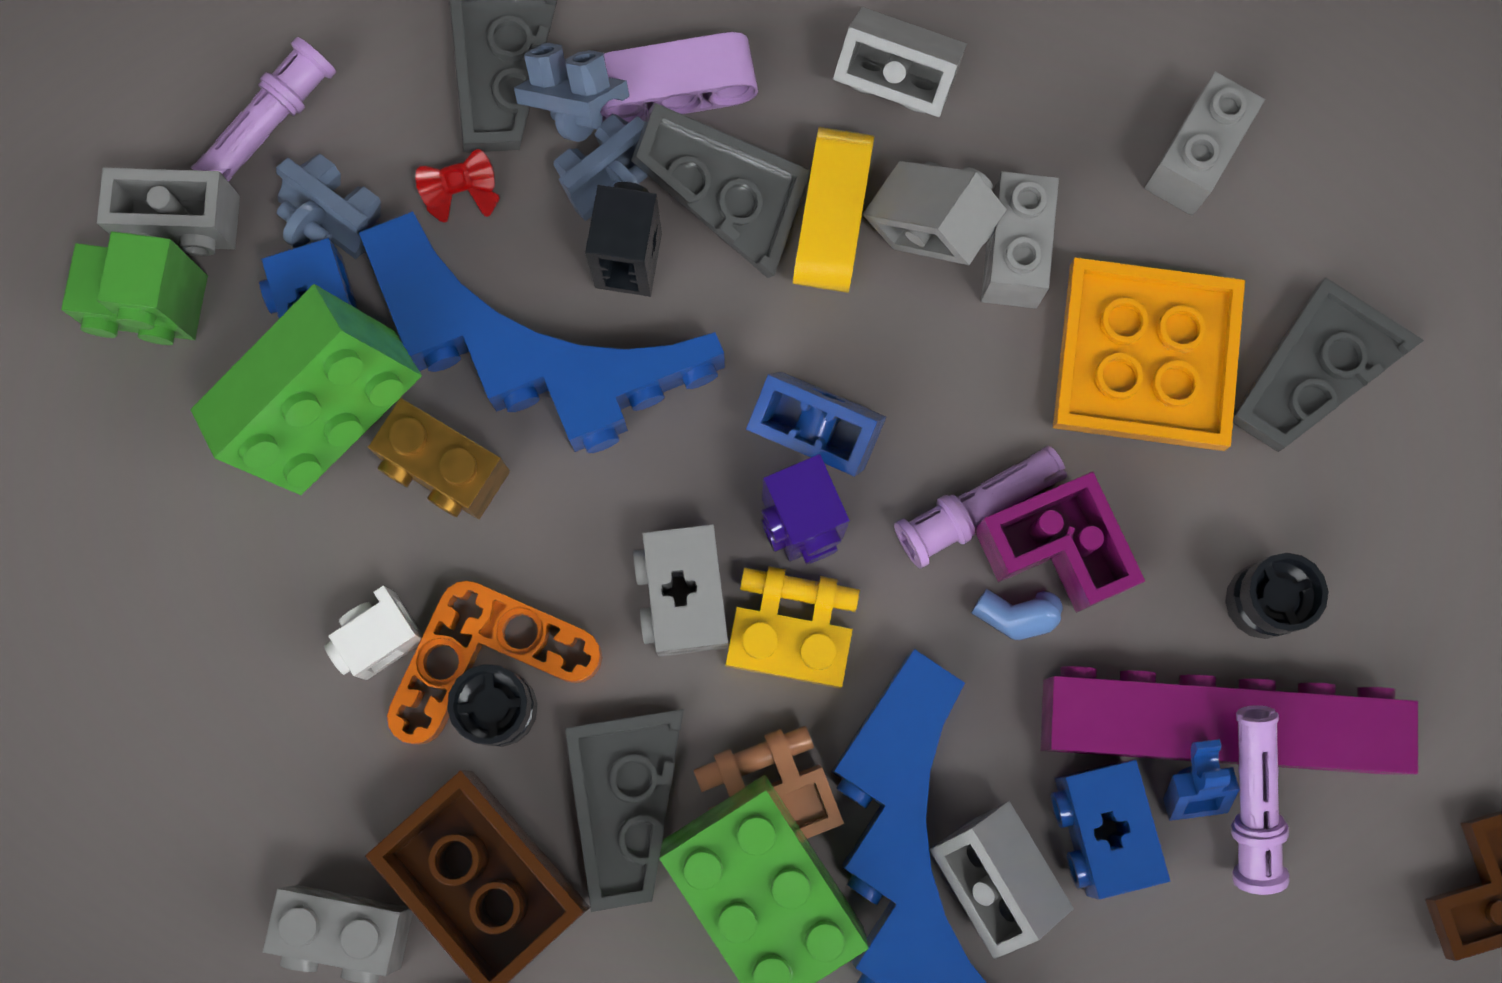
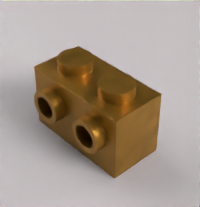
(438, 458)

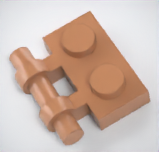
(803, 792)

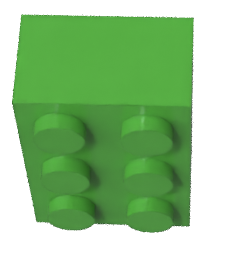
(305, 391)
(763, 890)

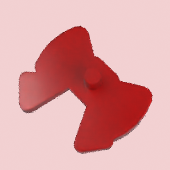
(474, 175)

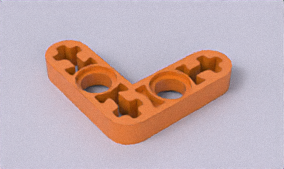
(486, 631)

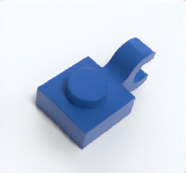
(1203, 787)

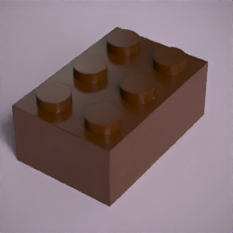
(477, 881)

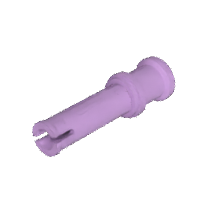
(279, 95)
(957, 517)
(1258, 825)

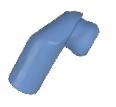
(1020, 620)

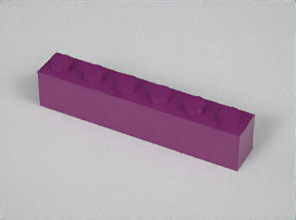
(1163, 720)

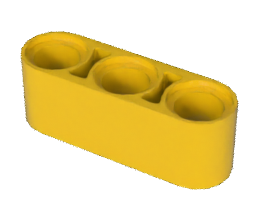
(833, 209)

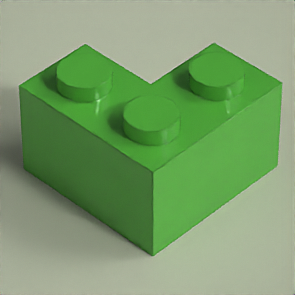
(135, 287)

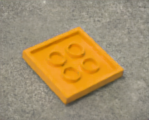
(1149, 354)

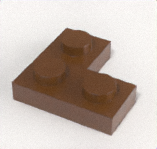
(1471, 916)

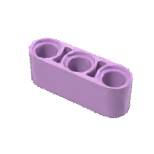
(683, 75)

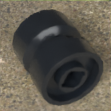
(1277, 596)
(492, 706)

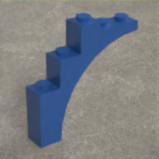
(515, 364)
(892, 766)

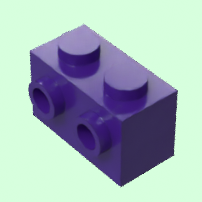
(803, 511)

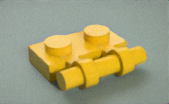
(791, 645)

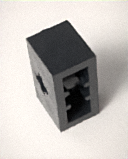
(624, 238)

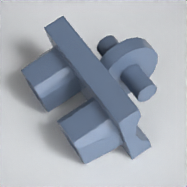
(569, 90)
(603, 166)
(318, 212)

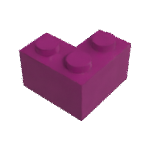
(1072, 530)

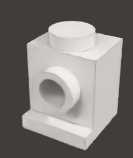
(373, 636)

